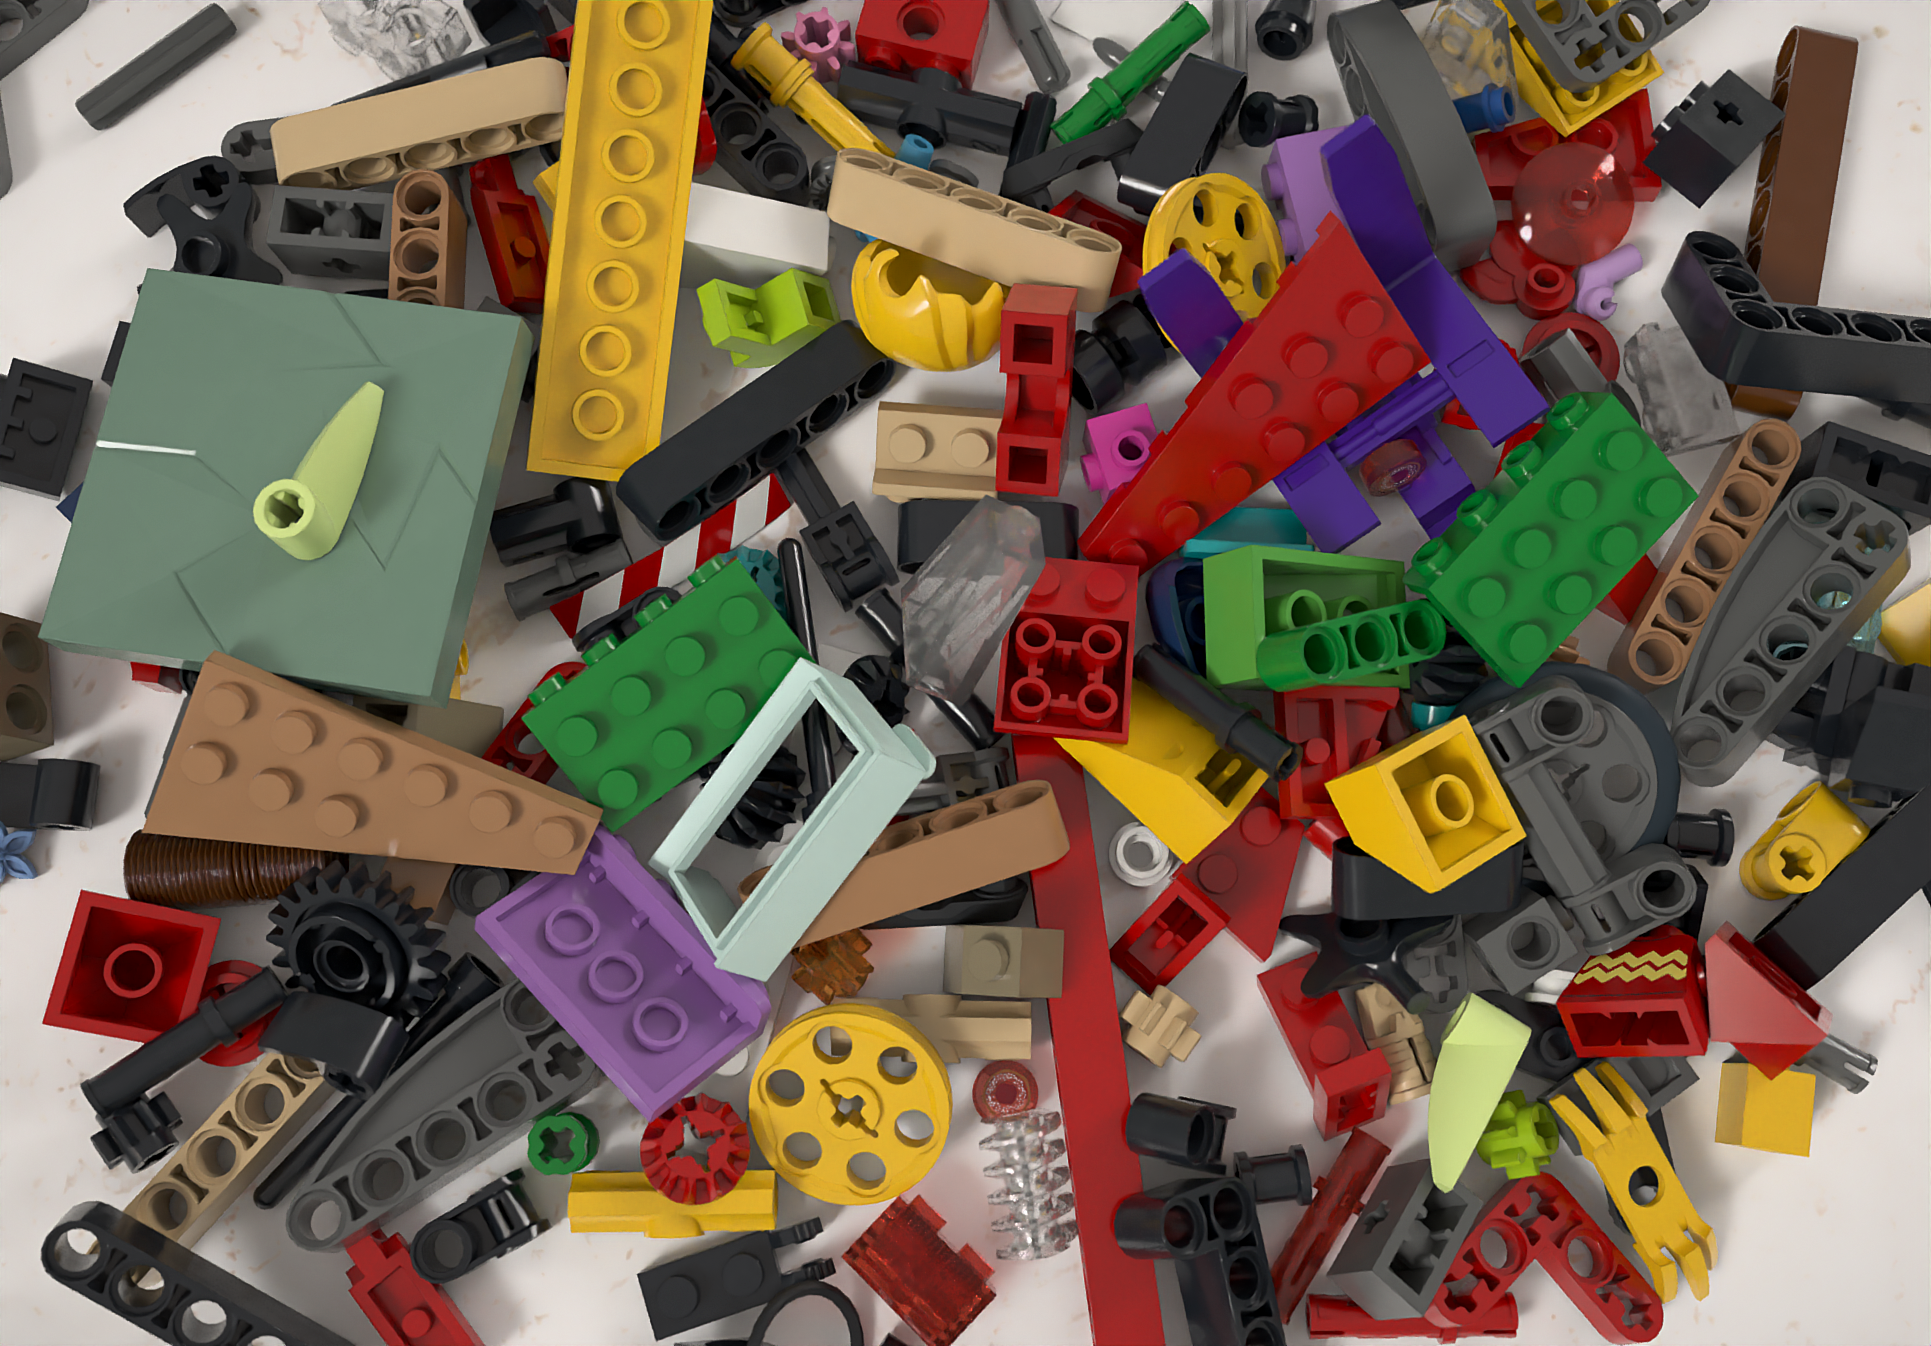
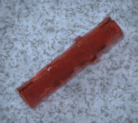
(1323, 1220)

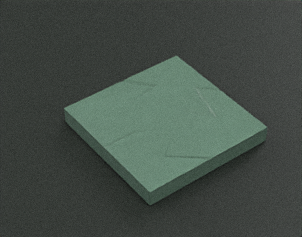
(227, 396)

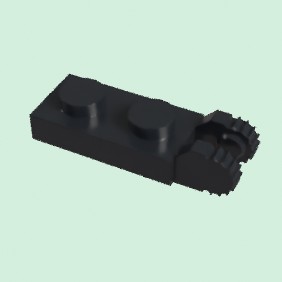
(726, 1279)

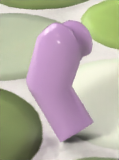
(1597, 280)

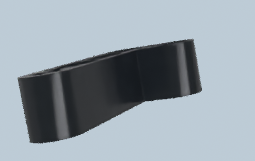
(1217, 1255)

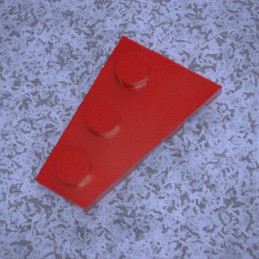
(1620, 131)

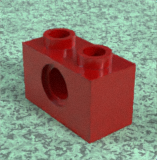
(955, 27)

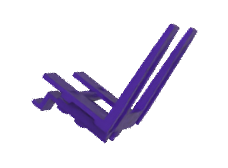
(1462, 348)

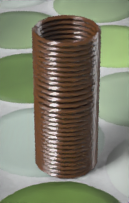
(214, 872)

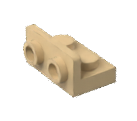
(935, 452)

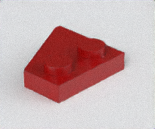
(1336, 733)
(1250, 872)

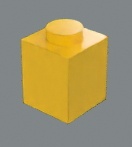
(1765, 1112)

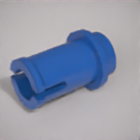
(1487, 109)

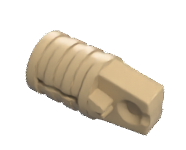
(1400, 1040)

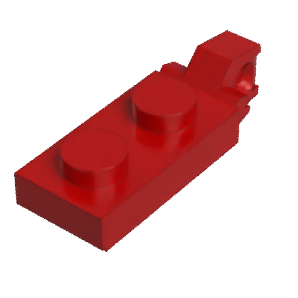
(510, 235)
(399, 1301)

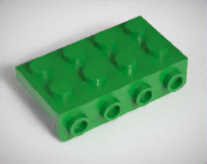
(1551, 533)
(666, 692)

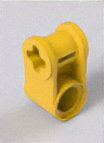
(1802, 844)

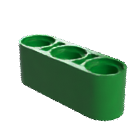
(1351, 646)

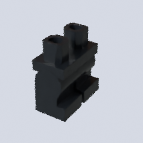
(1811, 725)

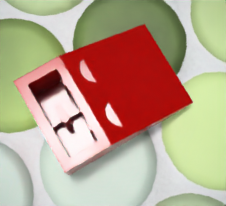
(1071, 654)

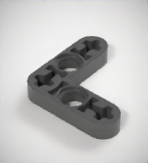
(1582, 31)

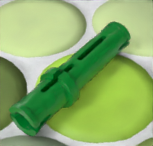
(1139, 69)

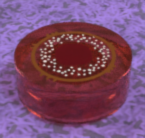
(1392, 467)
(1004, 1088)

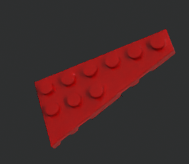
(1273, 394)

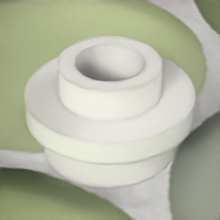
(1128, 872)

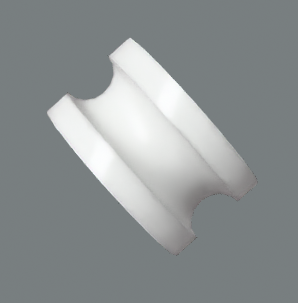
(1549, 988)

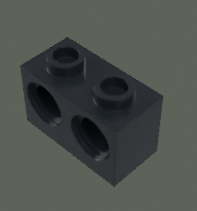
(1870, 466)

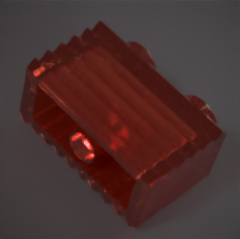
(921, 1271)

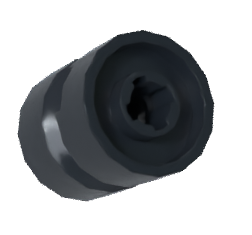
(1115, 353)

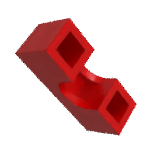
(1039, 364)

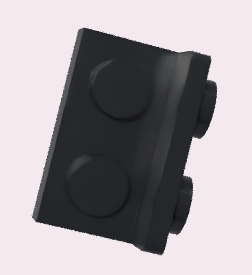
(39, 426)

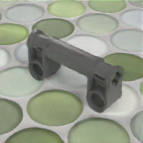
(1554, 832)

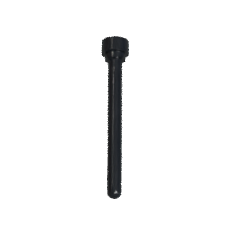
(814, 720)
(468, 985)

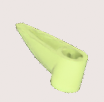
(323, 482)
(1470, 1076)

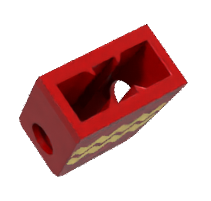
(1640, 999)

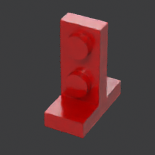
(1338, 1069)

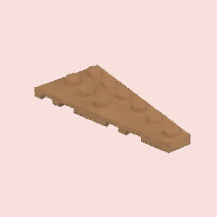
(317, 774)

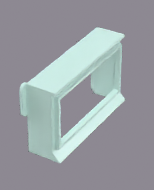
(825, 847)

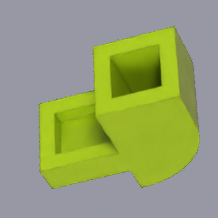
(767, 322)

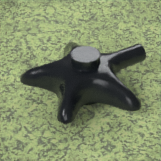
(220, 244)
(1364, 953)

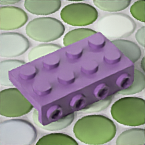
(626, 974)

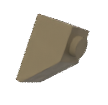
(1003, 961)

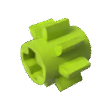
(1519, 1136)

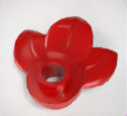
(1519, 277)

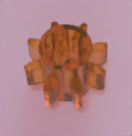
(833, 965)

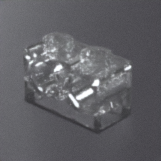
(393, 27)

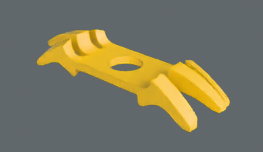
(1616, 1154)

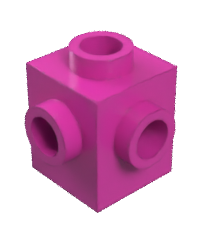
(1116, 448)

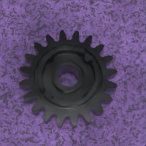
(359, 941)

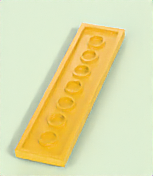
(617, 234)

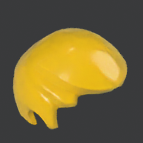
(926, 309)

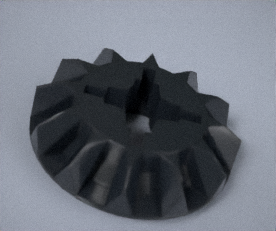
(879, 682)

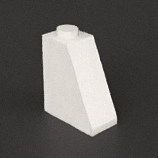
(751, 239)

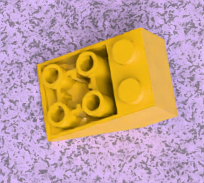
(1559, 106)
(1171, 774)

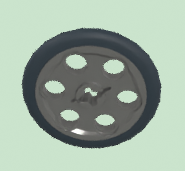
(1630, 736)

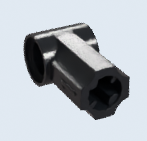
(573, 519)

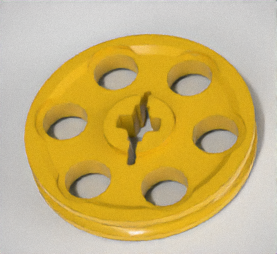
(1217, 241)
(848, 1134)

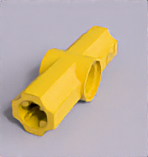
(630, 1204)

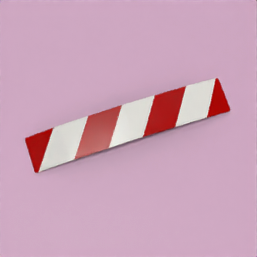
(678, 558)

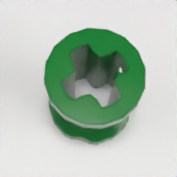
(543, 1142)

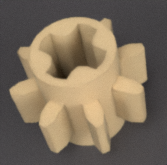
(1160, 1026)

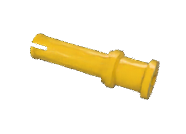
(794, 87)

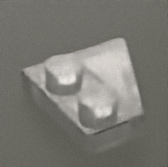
(1471, 46)

